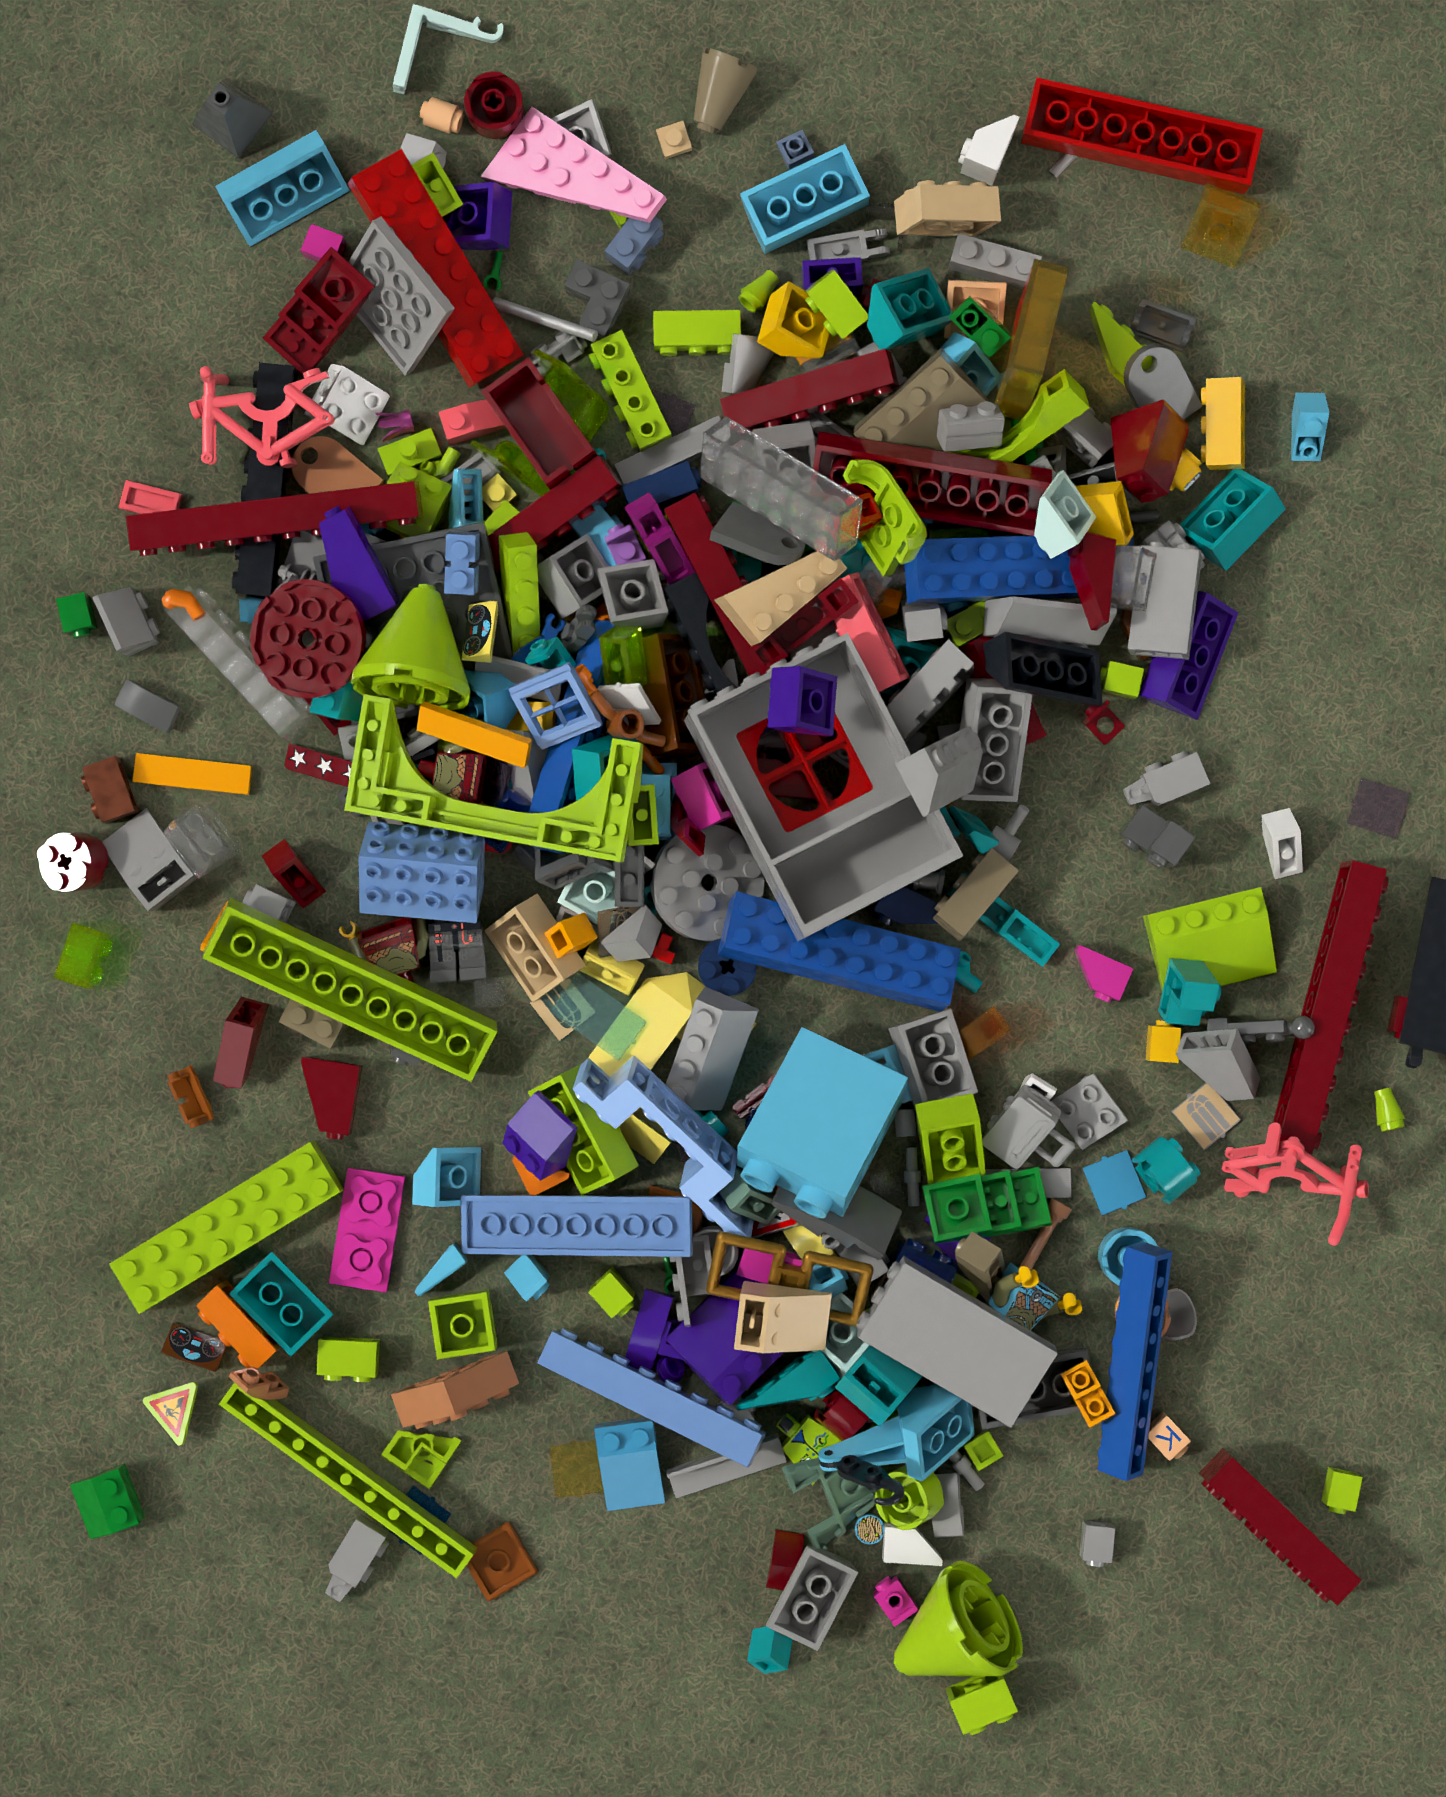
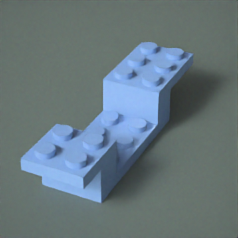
(711, 1157)

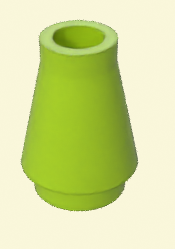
(757, 293)
(1388, 1112)

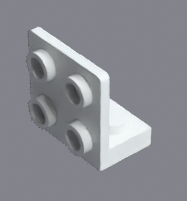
(351, 402)

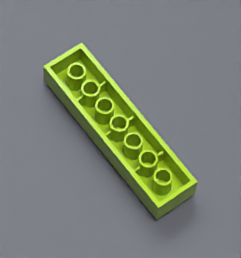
(226, 1226)

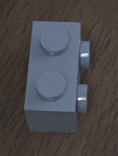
(632, 242)

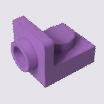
(624, 545)

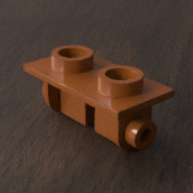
(197, 1108)

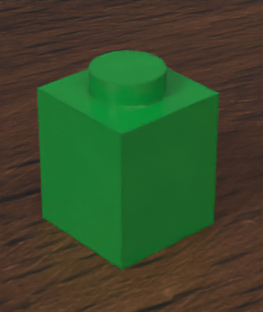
(77, 615)

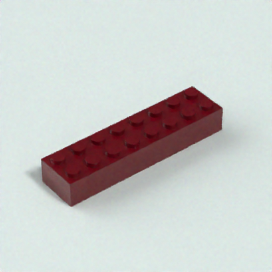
(944, 483)

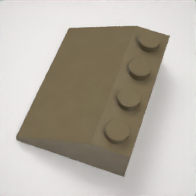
(912, 410)

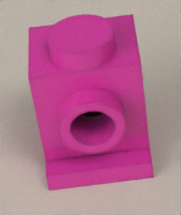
(893, 1587)

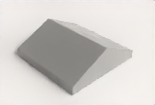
(585, 124)

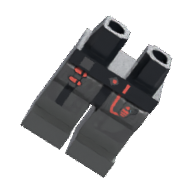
(446, 940)

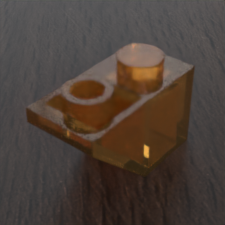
(983, 1031)

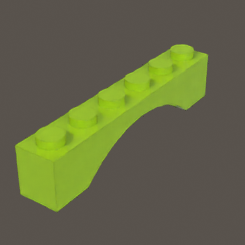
(1055, 406)

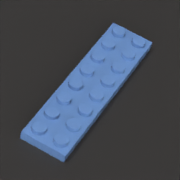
(577, 1225)

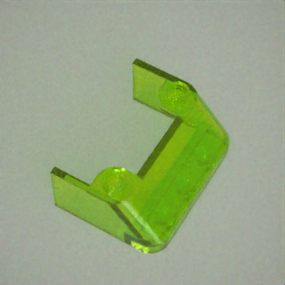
(578, 399)

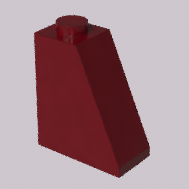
(239, 1042)
(333, 1094)

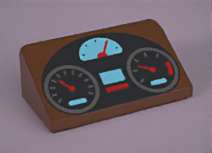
(194, 1347)

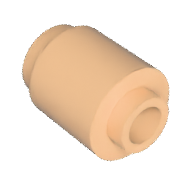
(442, 115)

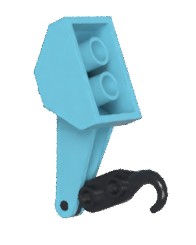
(922, 1436)

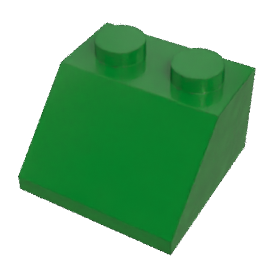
(107, 1502)

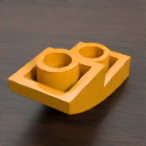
(1088, 1394)

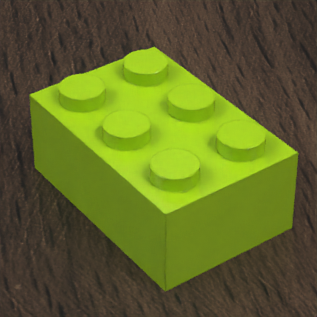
(950, 1138)

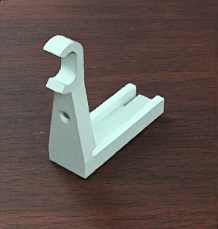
(437, 21)

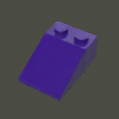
(483, 217)

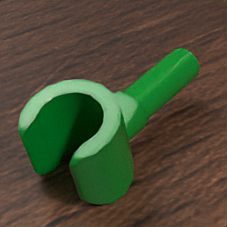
(495, 272)
(669, 1271)

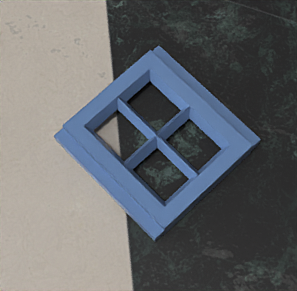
(543, 682)

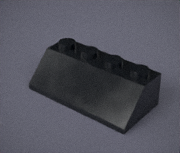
(1044, 668)

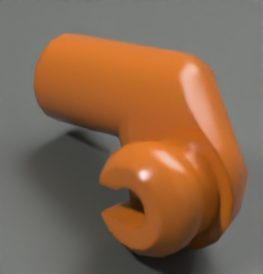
(184, 599)

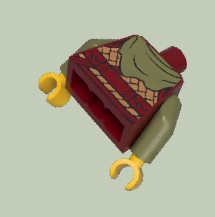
(457, 773)
(391, 945)

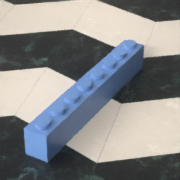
(652, 1397)

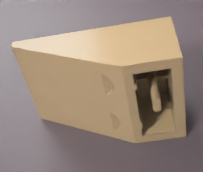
(781, 1319)

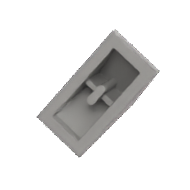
(634, 937)

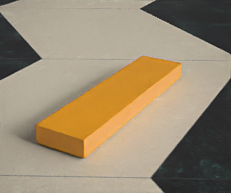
(474, 734)
(192, 774)

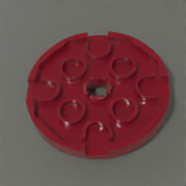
(279, 632)

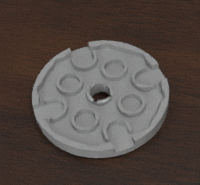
(678, 879)

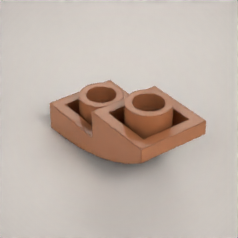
(258, 1385)

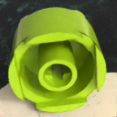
(919, 1503)

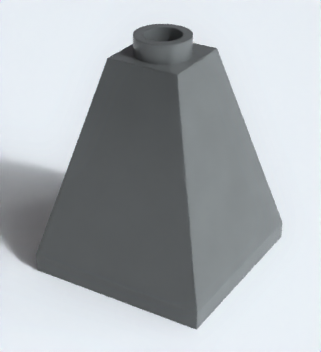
(231, 117)

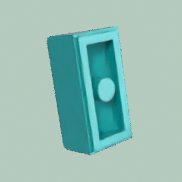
(974, 830)

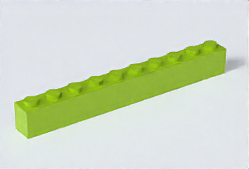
(352, 1479)

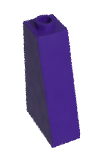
(354, 563)

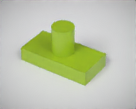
(410, 450)

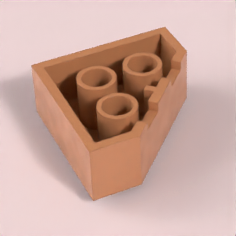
(455, 1391)

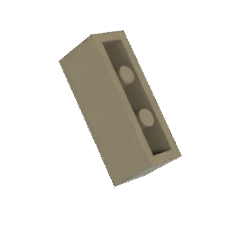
(974, 893)

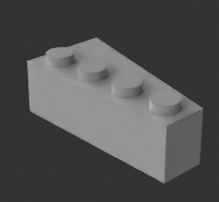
(929, 689)

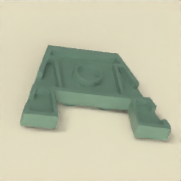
(844, 1498)

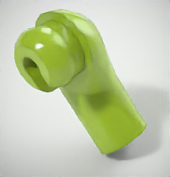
(442, 467)

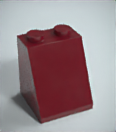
(1148, 449)

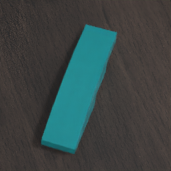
(1017, 930)

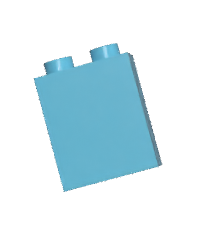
(820, 1124)

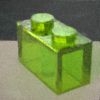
(623, 656)
(83, 956)

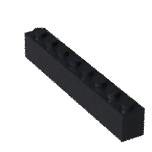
(260, 560)

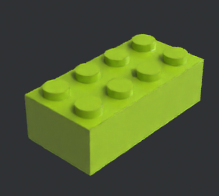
(598, 1148)

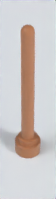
(1058, 1212)

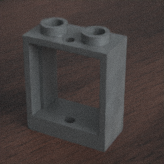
(560, 872)

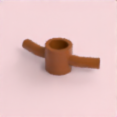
(635, 719)

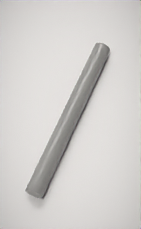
(545, 319)

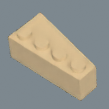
(772, 599)

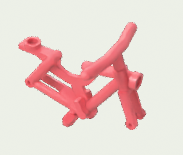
(269, 448)
(1288, 1153)

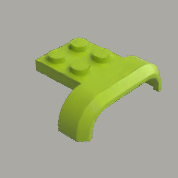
(900, 531)

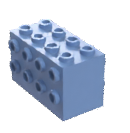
(421, 872)

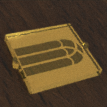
(576, 1469)

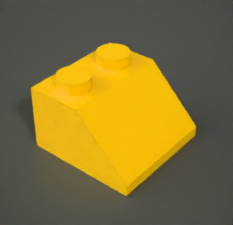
(792, 326)

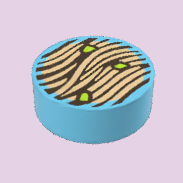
(869, 1528)

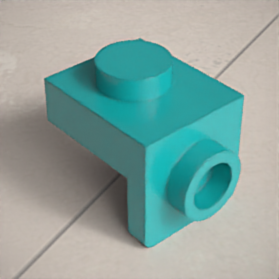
(549, 654)

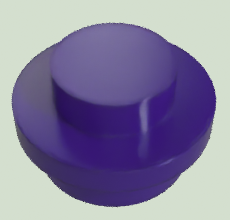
(670, 1368)

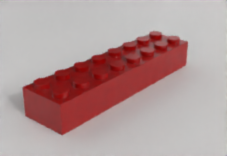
(1141, 136)
(475, 330)

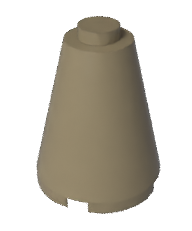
(720, 88)

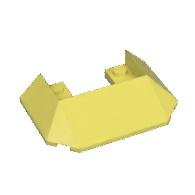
(666, 1008)

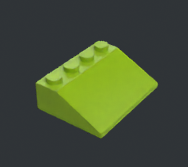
(1223, 932)

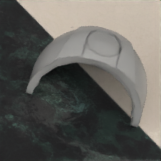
(731, 1253)
(1183, 1315)

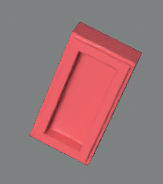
(148, 499)

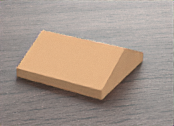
(987, 293)

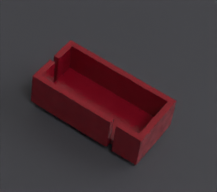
(539, 423)

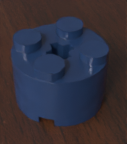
(727, 984)

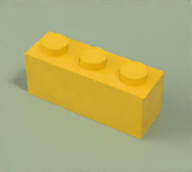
(1224, 423)

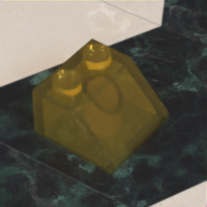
(1220, 225)

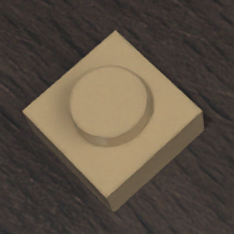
(673, 139)

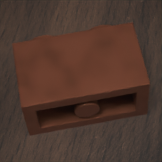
(109, 790)

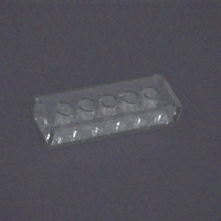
(780, 488)
(234, 658)

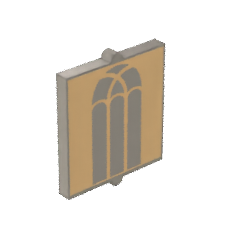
(1205, 1115)

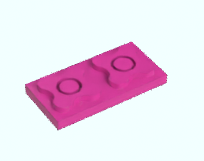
(367, 1229)

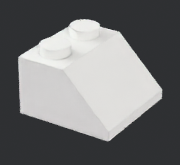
(986, 150)

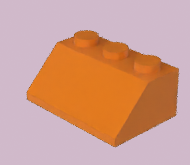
(236, 1326)

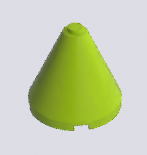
(415, 657)
(961, 1629)

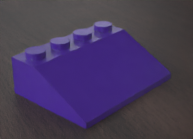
(710, 1346)

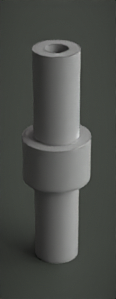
(912, 1176)
(962, 1466)

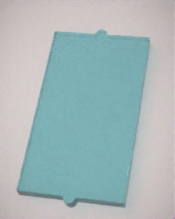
(598, 1016)

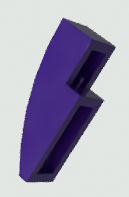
(648, 1328)

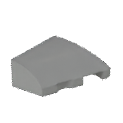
(746, 364)

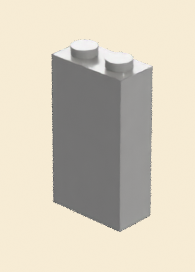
(1169, 618)

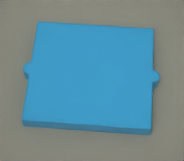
(1114, 1182)

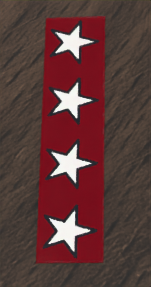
(318, 765)

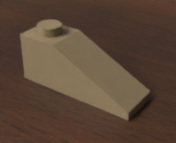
(980, 1263)

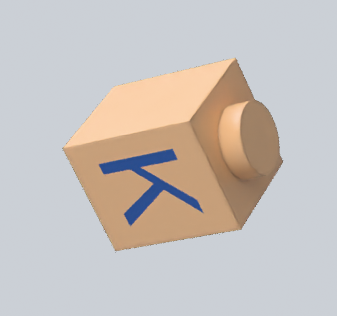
(1168, 1437)

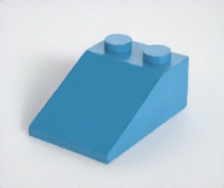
(629, 1463)

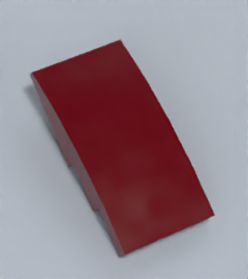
(319, 311)

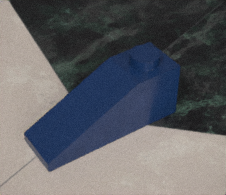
(905, 908)

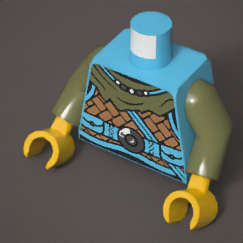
(1027, 1299)

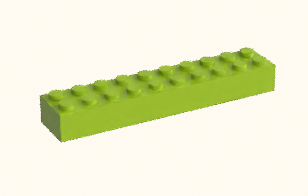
(350, 989)

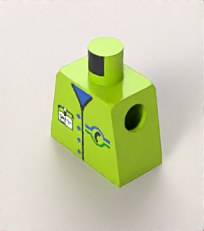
(804, 1438)

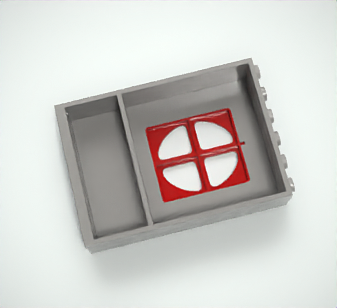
(848, 847)

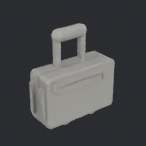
(1022, 1128)

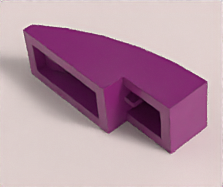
(659, 538)

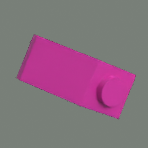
(1103, 974)

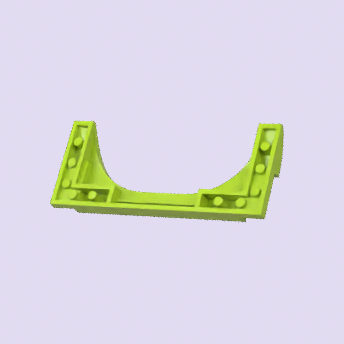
(391, 787)

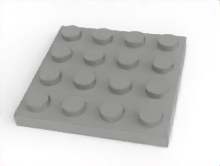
(406, 304)

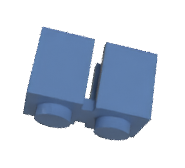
(462, 549)

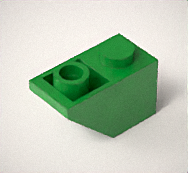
(980, 326)

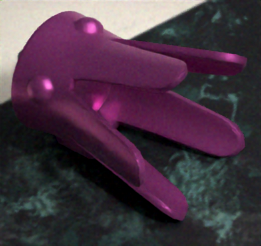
(398, 419)

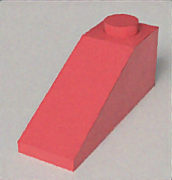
(469, 421)

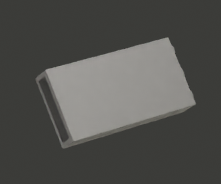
(956, 1341)

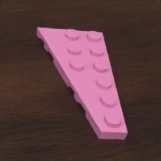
(564, 167)

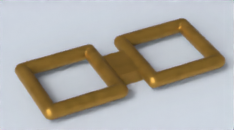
(787, 1274)

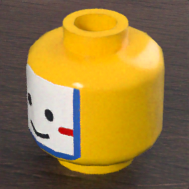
(1186, 472)

